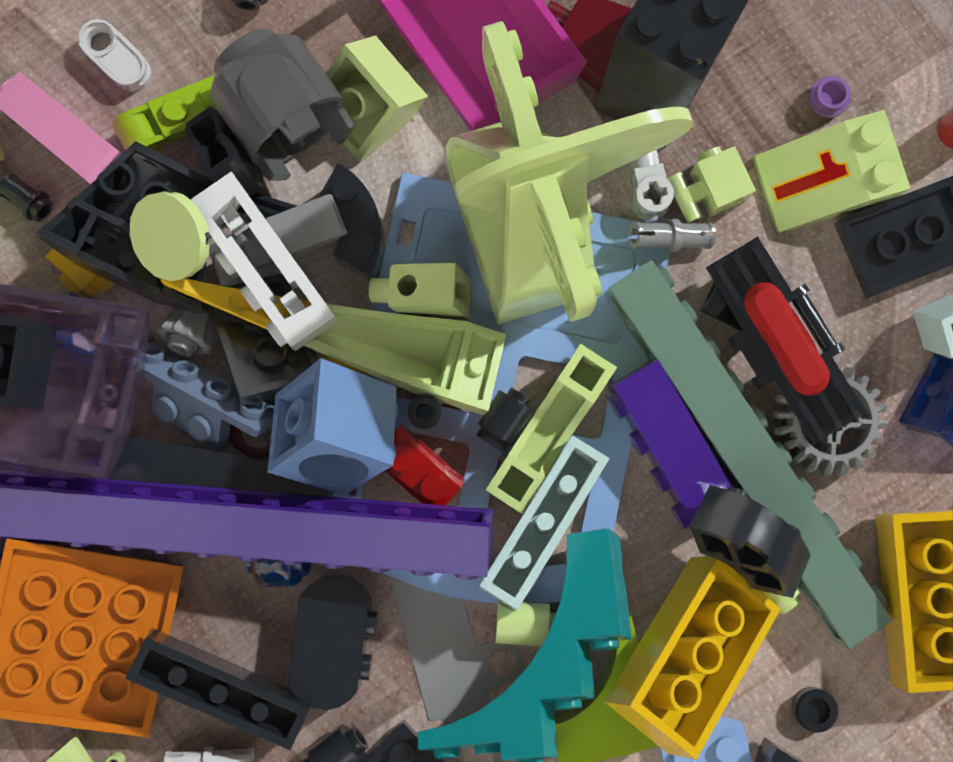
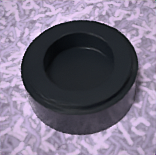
(814, 709)

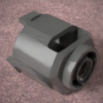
(276, 99)

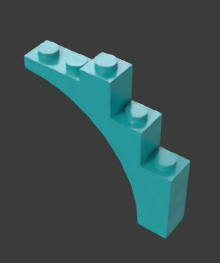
(589, 613)

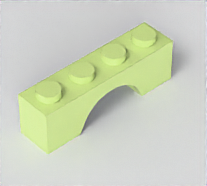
(550, 428)

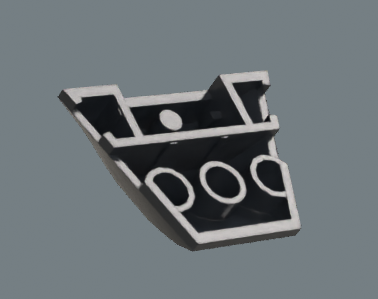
(96, 223)

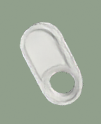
(119, 60)

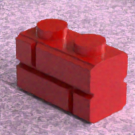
(423, 470)

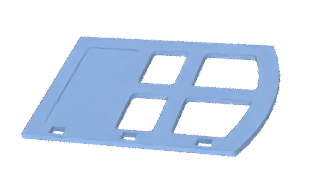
(543, 336)

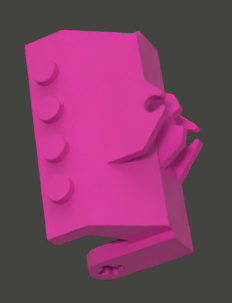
(449, 45)

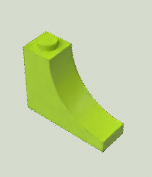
(596, 729)

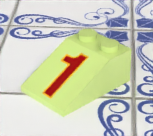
(832, 172)

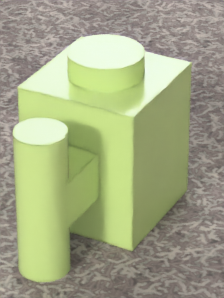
(718, 182)

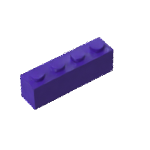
(668, 437)

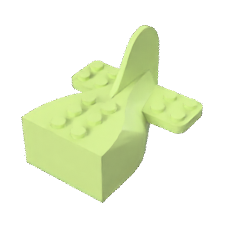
(529, 189)

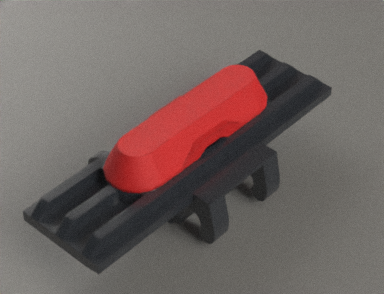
(779, 343)

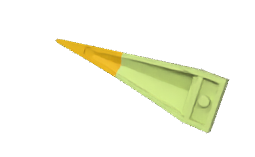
(417, 353)

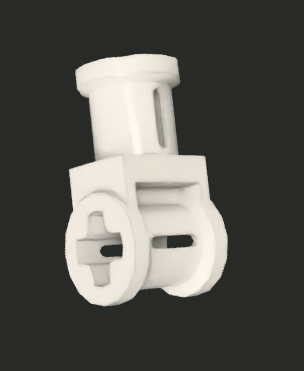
(650, 177)

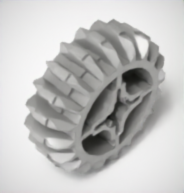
(825, 457)

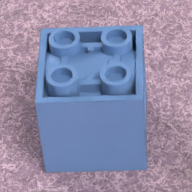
(333, 428)

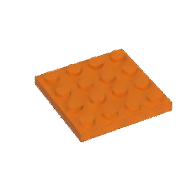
(74, 631)

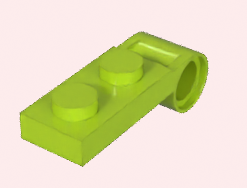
(163, 117)

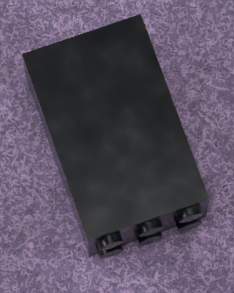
(665, 54)

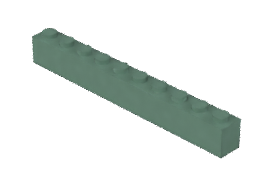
(746, 451)

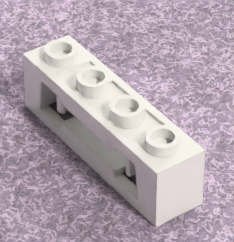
(219, 205)

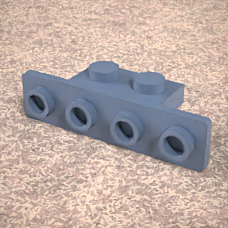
(200, 400)

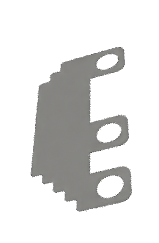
(447, 662)

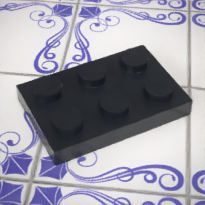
(900, 238)
(253, 356)

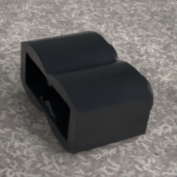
(220, 151)

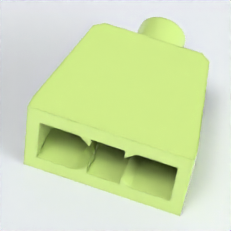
(440, 291)

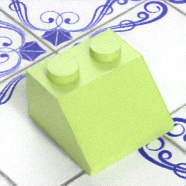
(376, 93)

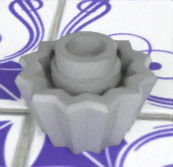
(188, 332)

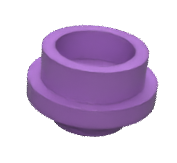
(830, 96)

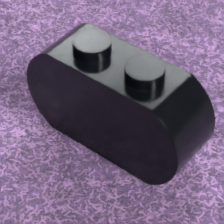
(331, 642)

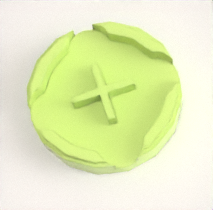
(169, 235)

